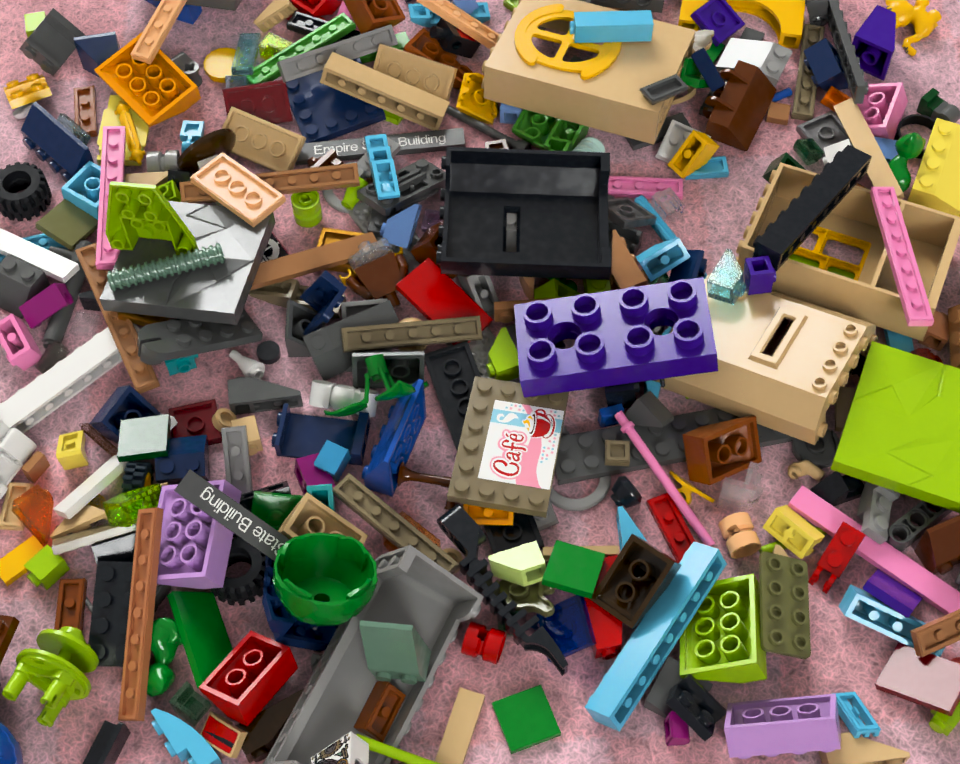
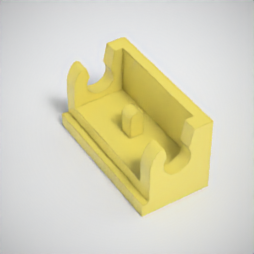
(793, 531)

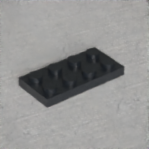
(110, 612)

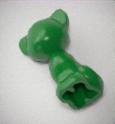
(908, 148)
(164, 647)

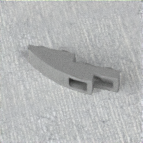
(876, 510)

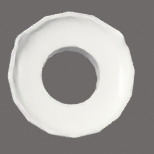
(22, 111)

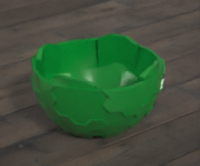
(326, 570)

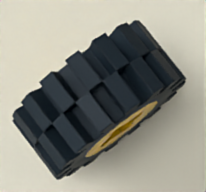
(137, 475)

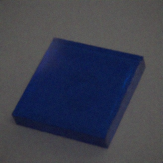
(569, 626)

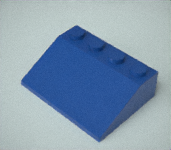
(396, 441)

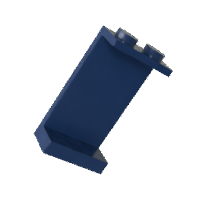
(306, 434)

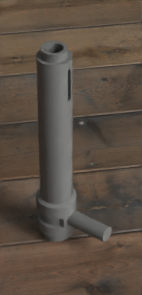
(60, 320)

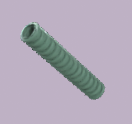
(165, 267)

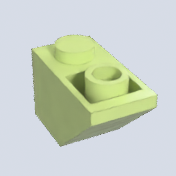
(519, 565)

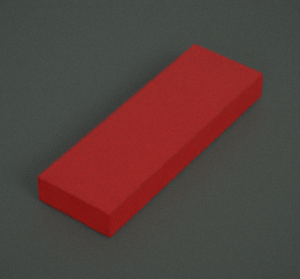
(671, 524)

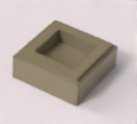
(617, 453)

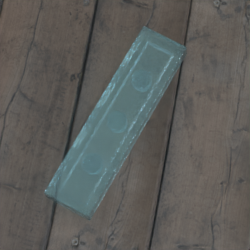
(246, 54)

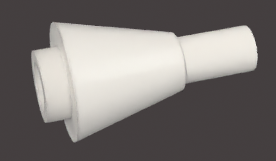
(248, 366)

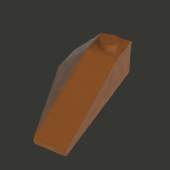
(430, 48)

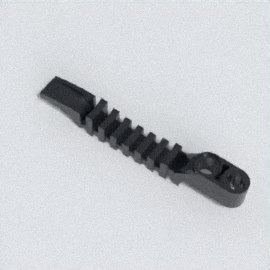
(467, 538)

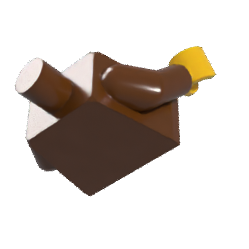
(378, 277)

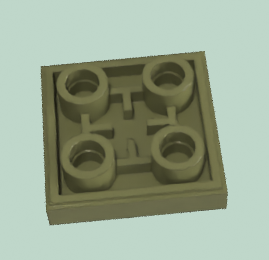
(67, 224)

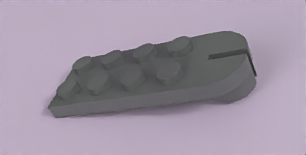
(189, 337)

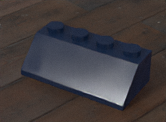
(54, 143)

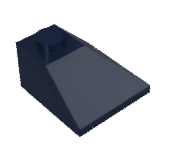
(96, 49)

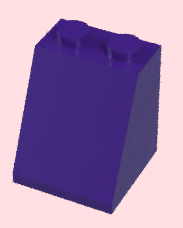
(876, 42)

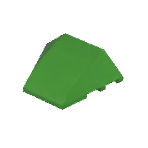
(548, 132)

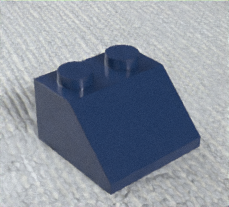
(825, 66)
(122, 405)
(183, 455)

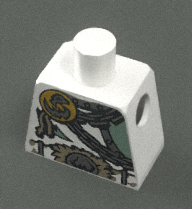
(346, 750)

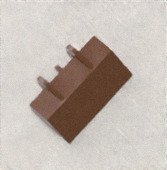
(738, 105)

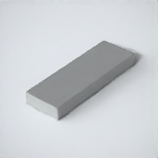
(237, 457)

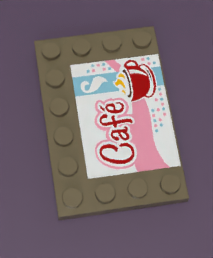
(508, 448)

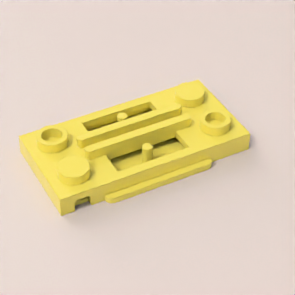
(111, 119)

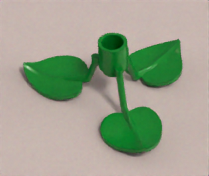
(378, 372)

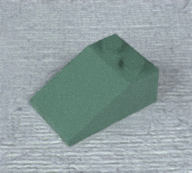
(395, 652)

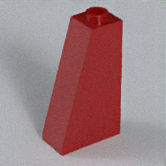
(605, 626)

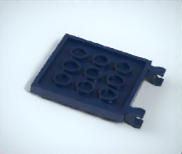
(327, 112)

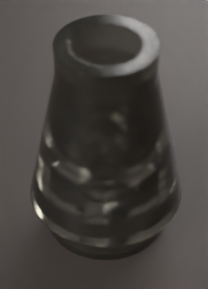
(54, 352)

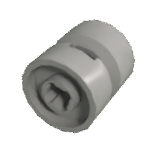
(162, 162)

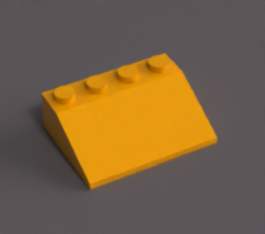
(152, 89)

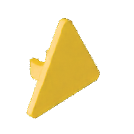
(687, 488)

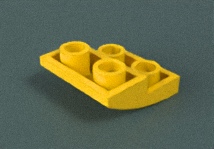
(27, 91)

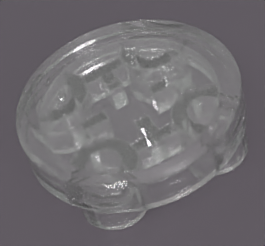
(369, 252)

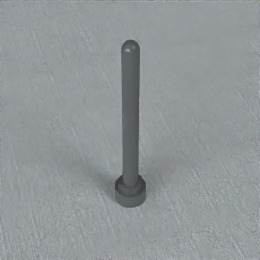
(519, 144)

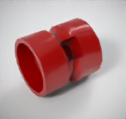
(483, 642)

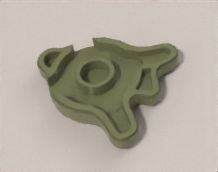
(529, 597)

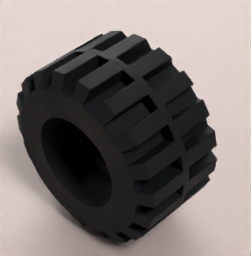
(28, 202)
(248, 585)

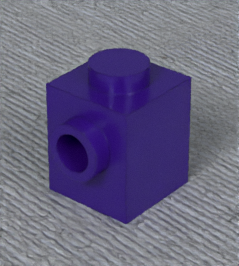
(758, 275)

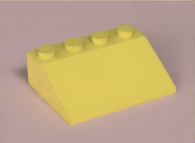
(939, 171)

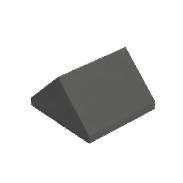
(297, 320)

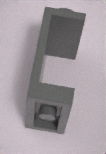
(51, 42)

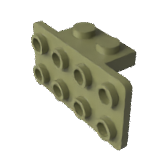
(784, 605)

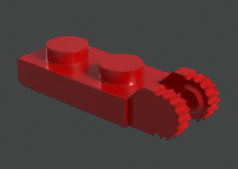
(837, 554)

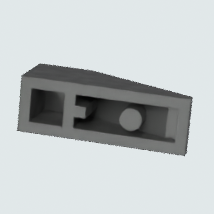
(256, 395)

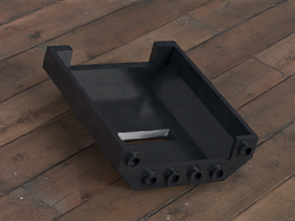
(557, 206)

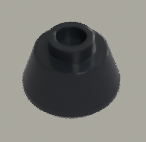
(625, 493)

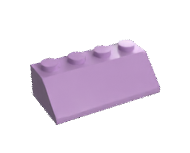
(782, 726)

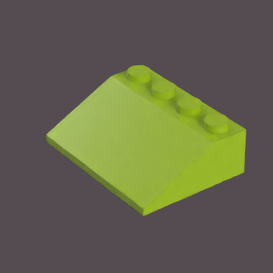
(725, 634)

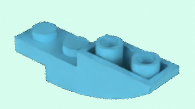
(183, 739)

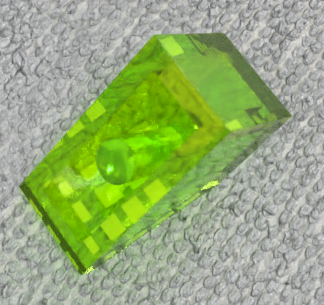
(123, 508)

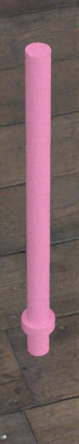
(628, 428)

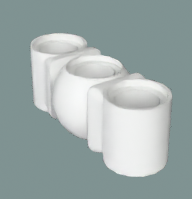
(329, 394)

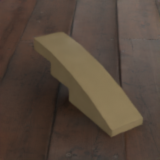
(287, 290)

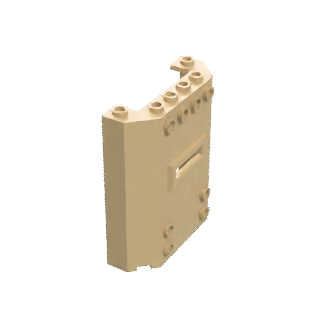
(793, 384)

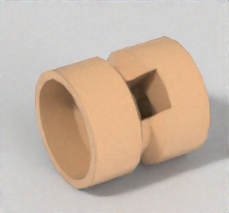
(739, 535)

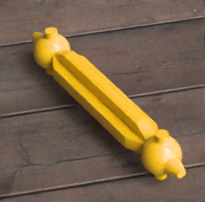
(131, 134)

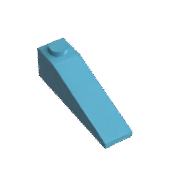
(878, 616)

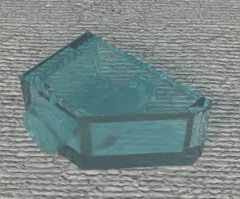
(726, 280)

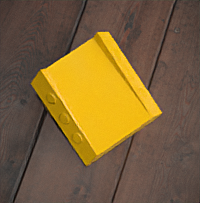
(472, 100)

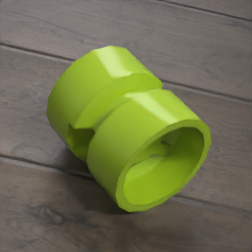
(306, 208)

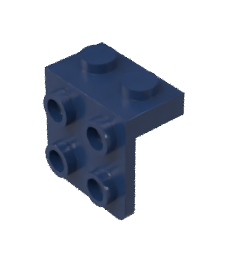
(323, 296)

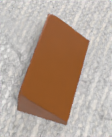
(380, 710)

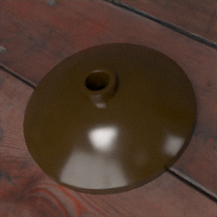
(205, 147)

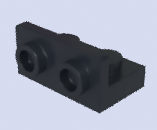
(695, 706)

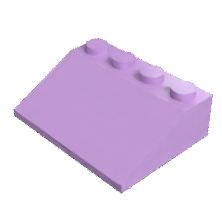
(193, 543)

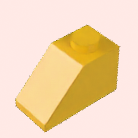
(693, 154)

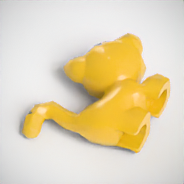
(922, 21)

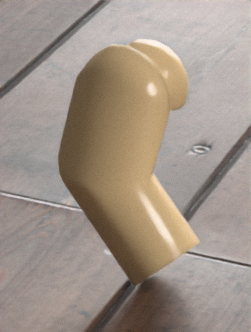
(804, 468)

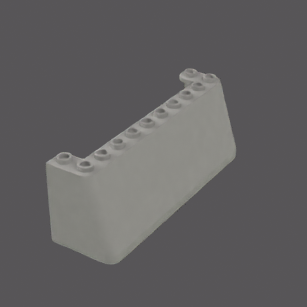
(407, 592)

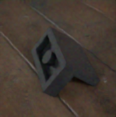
(108, 744)

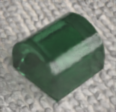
(808, 150)

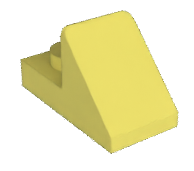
(71, 450)

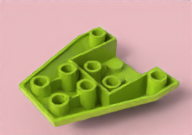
(144, 213)

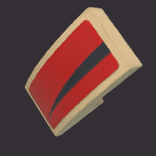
(223, 735)

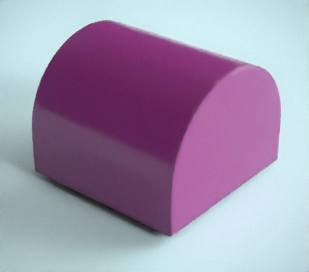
(676, 730)

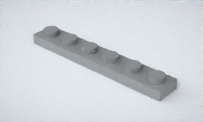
(350, 48)

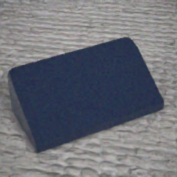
(707, 69)

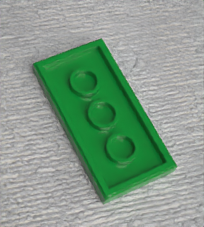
(200, 631)

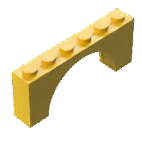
(782, 15)

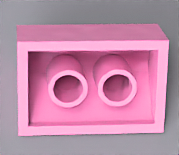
(884, 108)

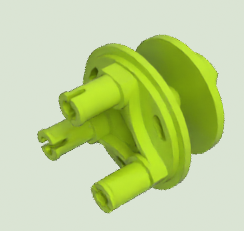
(54, 670)

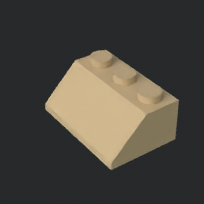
(315, 517)

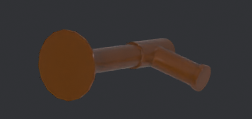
(408, 475)

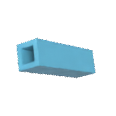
(612, 26)

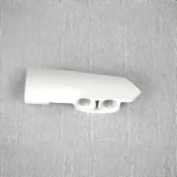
(14, 452)

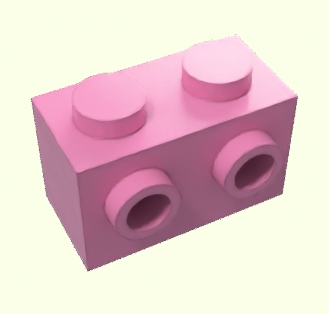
(18, 343)

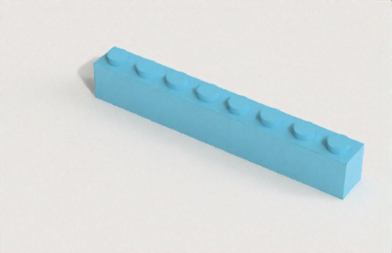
(655, 637)

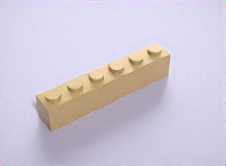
(384, 91)

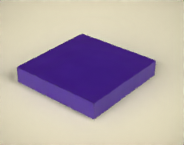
(720, 17)
(892, 593)

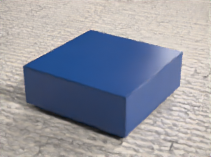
(606, 415)

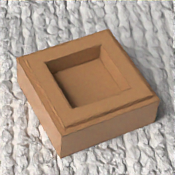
(778, 113)
(35, 466)

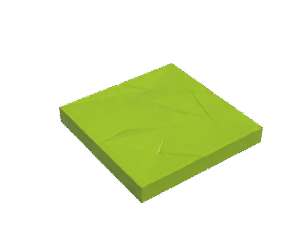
(904, 427)

